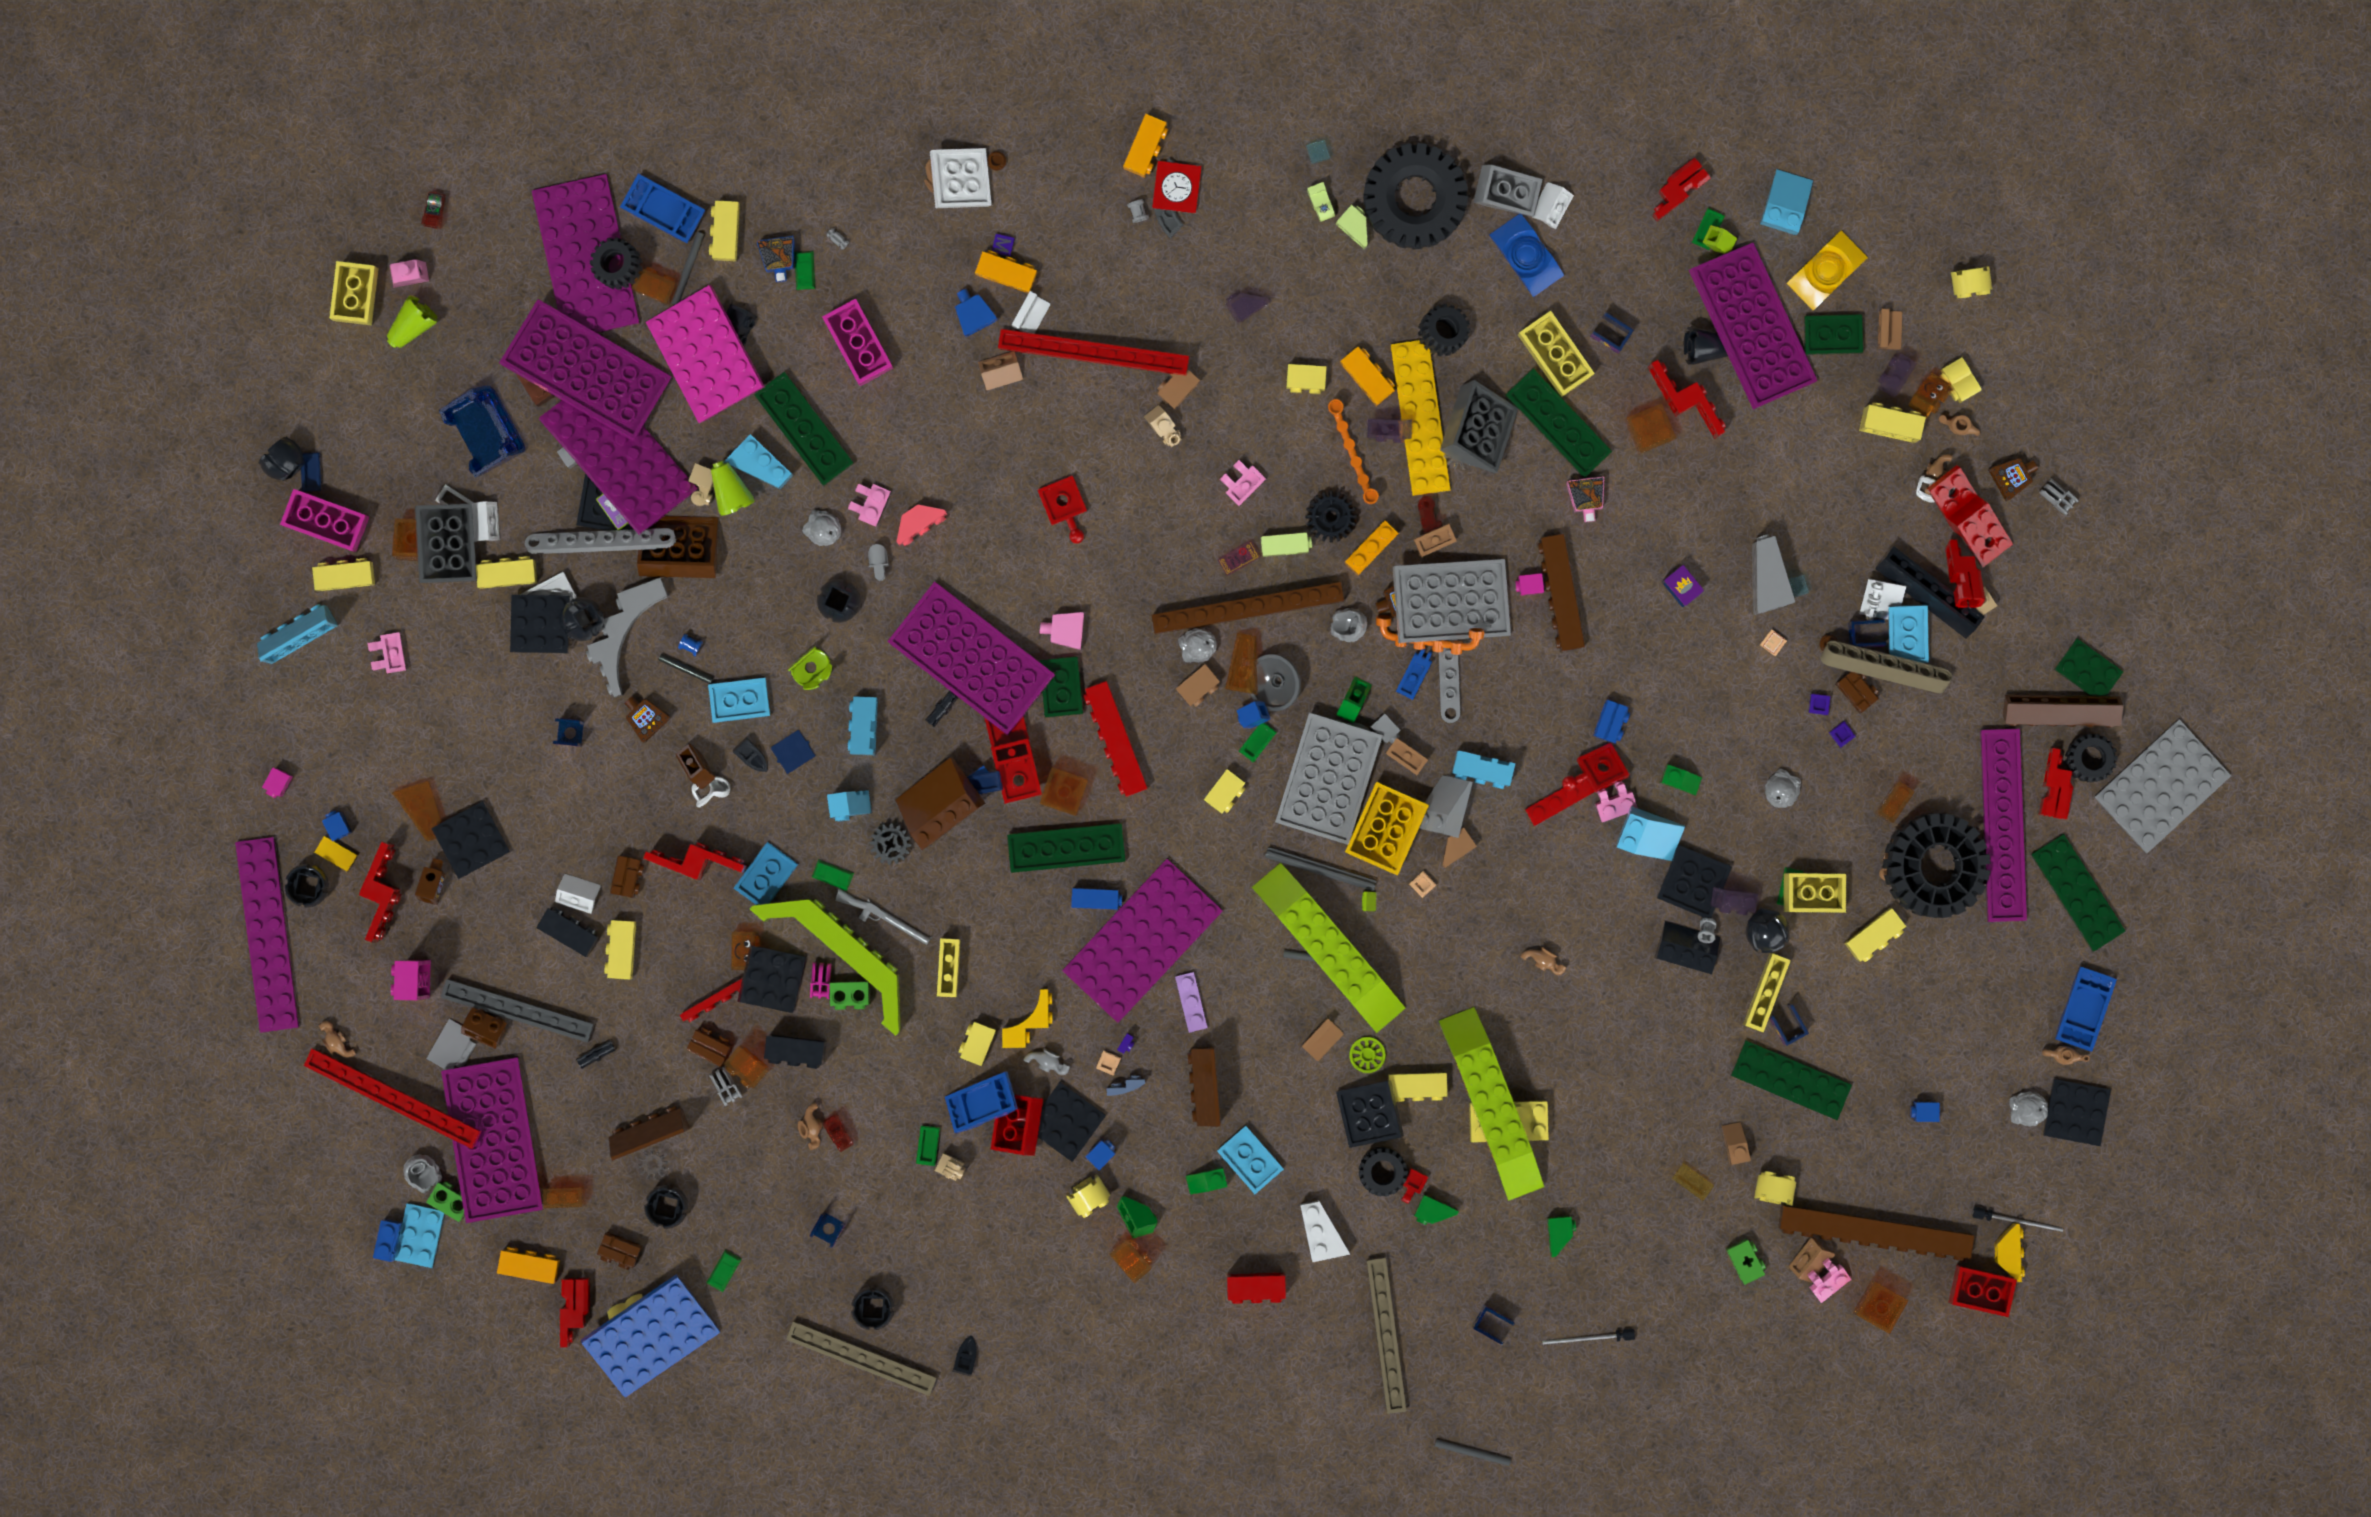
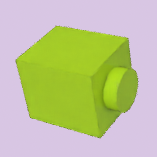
(1719, 240)

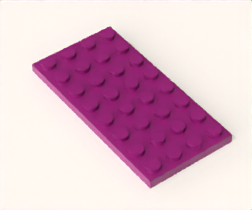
(571, 224)
(1753, 325)
(585, 370)
(632, 475)
(971, 658)
(1142, 940)
(501, 1170)

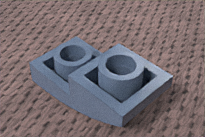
(1131, 1084)

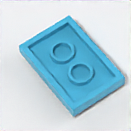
(1909, 632)
(739, 700)
(1250, 1159)
(419, 1235)

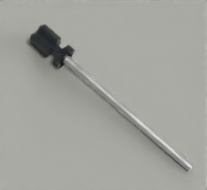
(1979, 1213)
(1627, 1335)

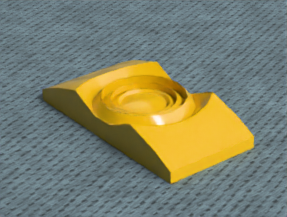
(1827, 270)

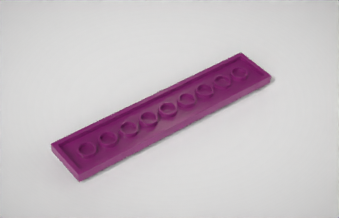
(2003, 824)
(267, 934)

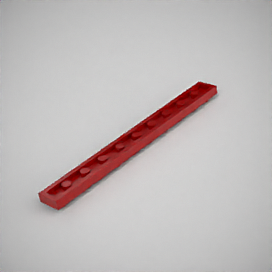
(1093, 352)
(392, 1098)

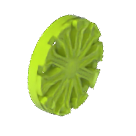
(1367, 1055)

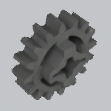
(902, 849)

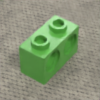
(849, 989)
(446, 1206)

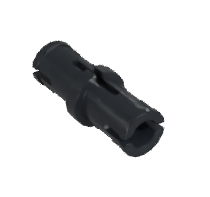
(941, 708)
(595, 1054)

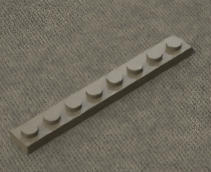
(1386, 1335)
(861, 1358)

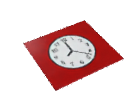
(1176, 187)

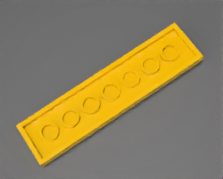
(1419, 402)

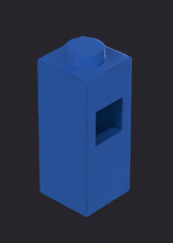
(1096, 899)

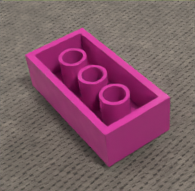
(857, 342)
(324, 520)
(411, 979)

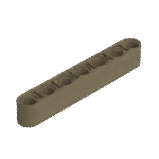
(1886, 667)

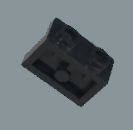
(742, 321)

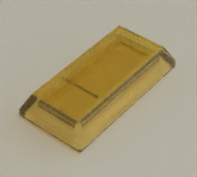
(1693, 1182)

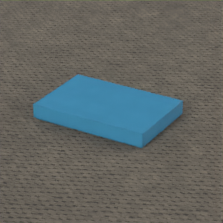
(765, 875)

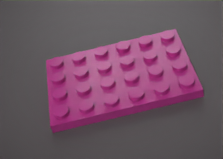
(705, 354)

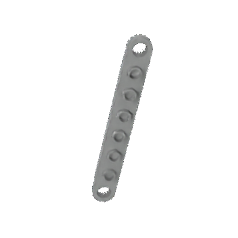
(599, 541)
(1449, 683)

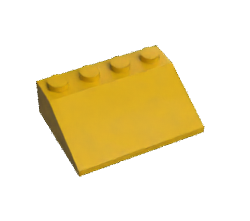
(1386, 828)

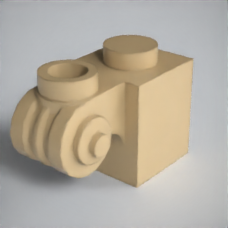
(1163, 426)
(702, 477)
(950, 1167)

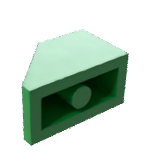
(1354, 699)
(1680, 779)
(1206, 1181)
(1433, 1211)
(1136, 1217)
(1560, 1232)

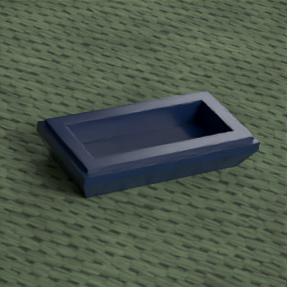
(311, 472)
(987, 782)

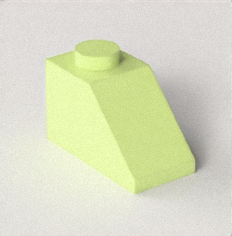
(1354, 225)

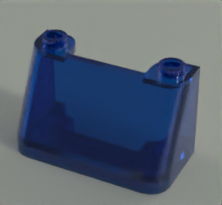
(484, 429)

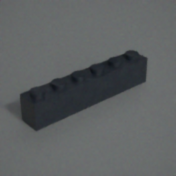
(1929, 592)

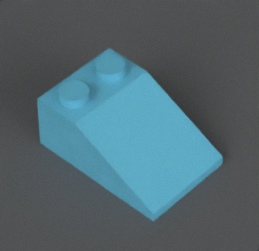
(1786, 202)
(1649, 835)

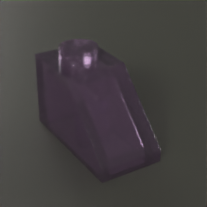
(1245, 305)

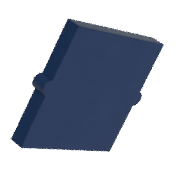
(792, 752)

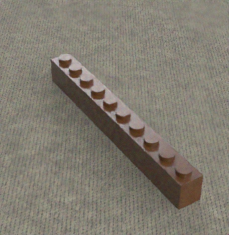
(1247, 608)
(1875, 1231)

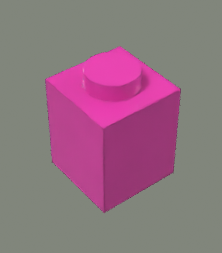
(1530, 584)
(277, 782)

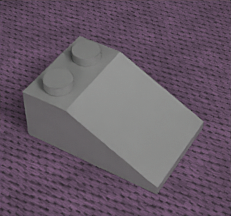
(1507, 190)
(1447, 806)

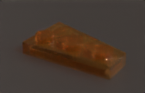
(1243, 666)
(421, 807)

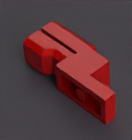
(1675, 194)
(1966, 575)
(2059, 788)
(577, 1307)

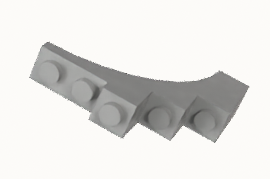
(607, 651)

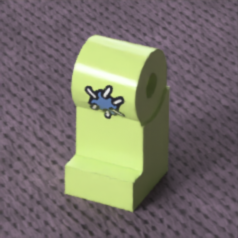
(1321, 201)

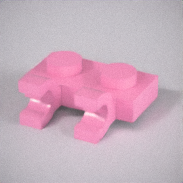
(1245, 485)
(874, 503)
(392, 652)
(1615, 806)
(1830, 1283)

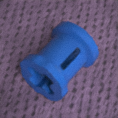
(690, 644)

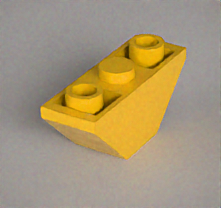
(2009, 1252)

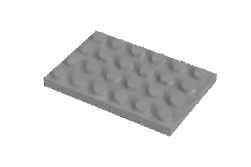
(1450, 599)
(1328, 778)
(2162, 786)

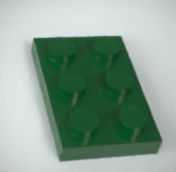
(1833, 334)
(2088, 669)
(1063, 692)

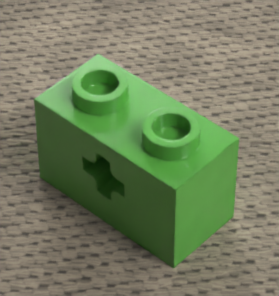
(1746, 1272)

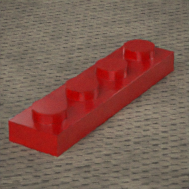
(1557, 802)
(709, 1004)

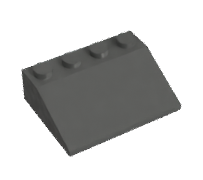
(1479, 427)
(445, 543)

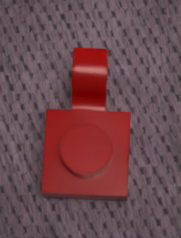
(1414, 1183)

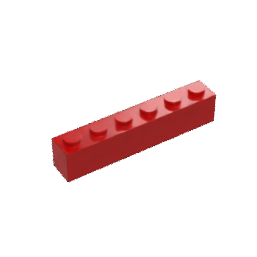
(1116, 739)

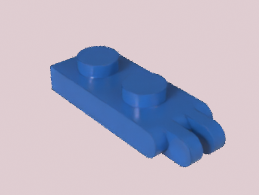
(1414, 674)

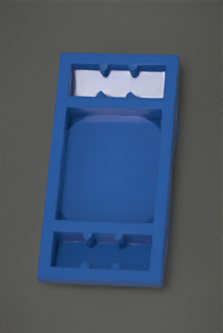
(662, 208)
(1527, 255)
(2085, 1009)
(981, 1103)

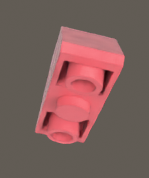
(917, 522)

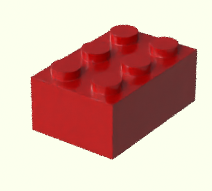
(1019, 1129)
(1256, 1287)
(1982, 1291)

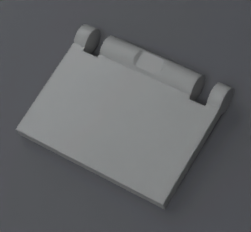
(451, 1047)

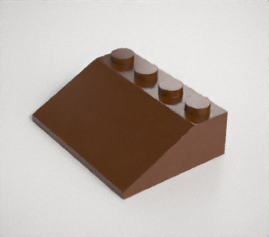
(690, 556)
(938, 803)
(1205, 1087)
(648, 1133)

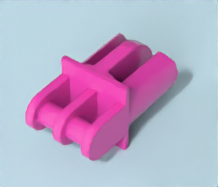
(820, 993)

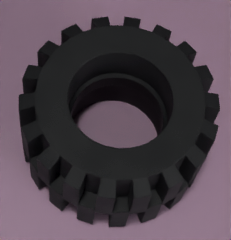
(603, 256)
(1454, 320)
(2107, 758)
(1395, 1183)

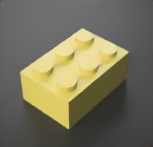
(354, 293)
(1892, 423)
(1814, 892)

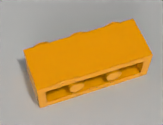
(1145, 146)
(1006, 271)
(1368, 375)
(1371, 548)
(528, 1265)

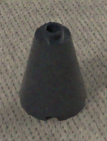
(1702, 346)

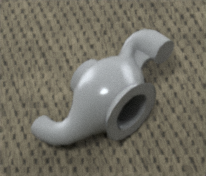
(1047, 1061)

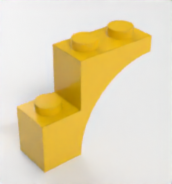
(1041, 1018)

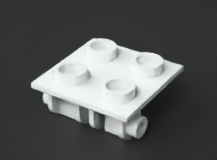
(1880, 596)

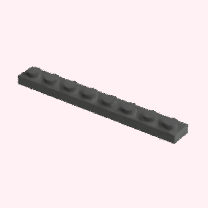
(517, 1010)

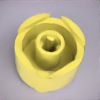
(1971, 281)
(1775, 1189)
(1088, 1196)

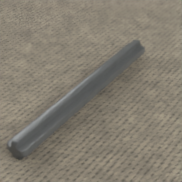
(1321, 869)

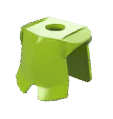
(811, 680)

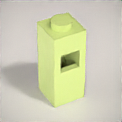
(1285, 544)

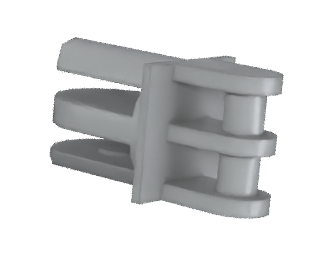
(2060, 497)
(878, 560)
(731, 1097)

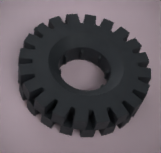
(1430, 166)
(1905, 865)

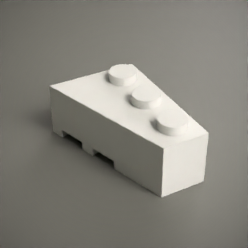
(1321, 1234)

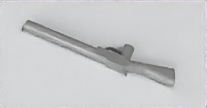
(868, 907)

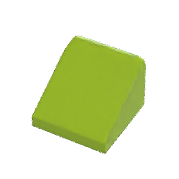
(1369, 901)

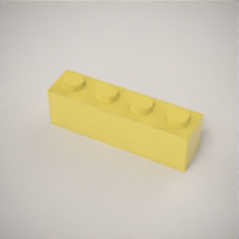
(1766, 992)

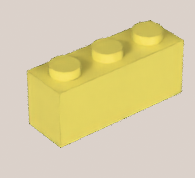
(724, 230)
(506, 572)
(343, 575)
(1875, 935)
(620, 949)
(948, 967)
(1419, 1086)

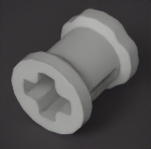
(1138, 211)
(1707, 927)

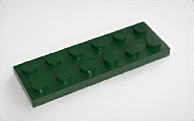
(1558, 423)
(804, 429)
(1066, 848)
(2078, 893)
(1791, 1080)

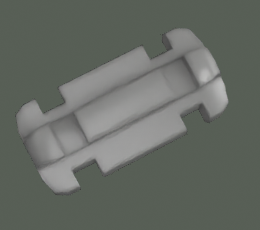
(837, 238)

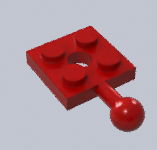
(1074, 506)
(1598, 779)

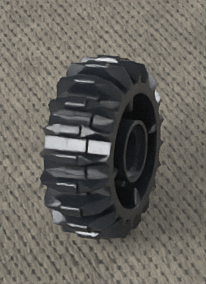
(1319, 520)

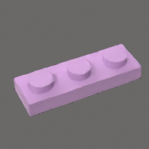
(1191, 1002)

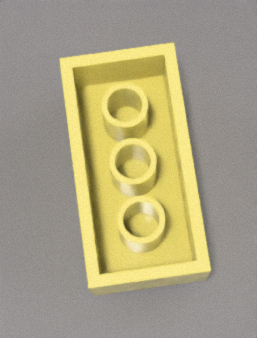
(1556, 354)
(1532, 1116)

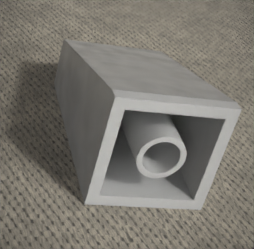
(1769, 576)

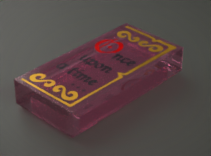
(1238, 558)

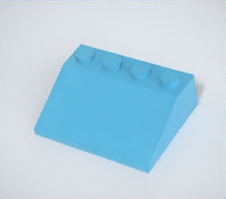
(295, 635)

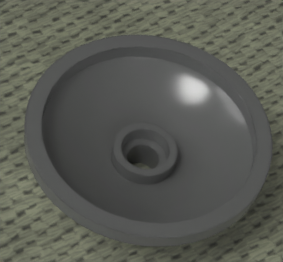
(1275, 694)

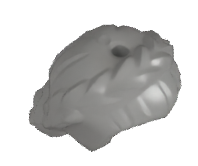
(820, 525)
(1348, 624)
(1195, 647)
(1784, 786)
(2028, 1109)
(422, 1172)

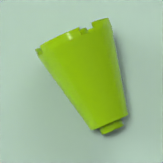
(410, 322)
(729, 489)

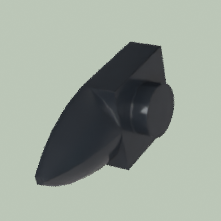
(750, 755)
(965, 1357)

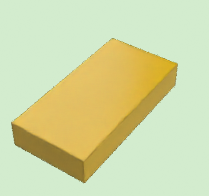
(336, 853)

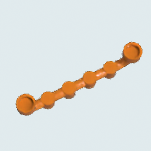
(1370, 495)
(1437, 646)

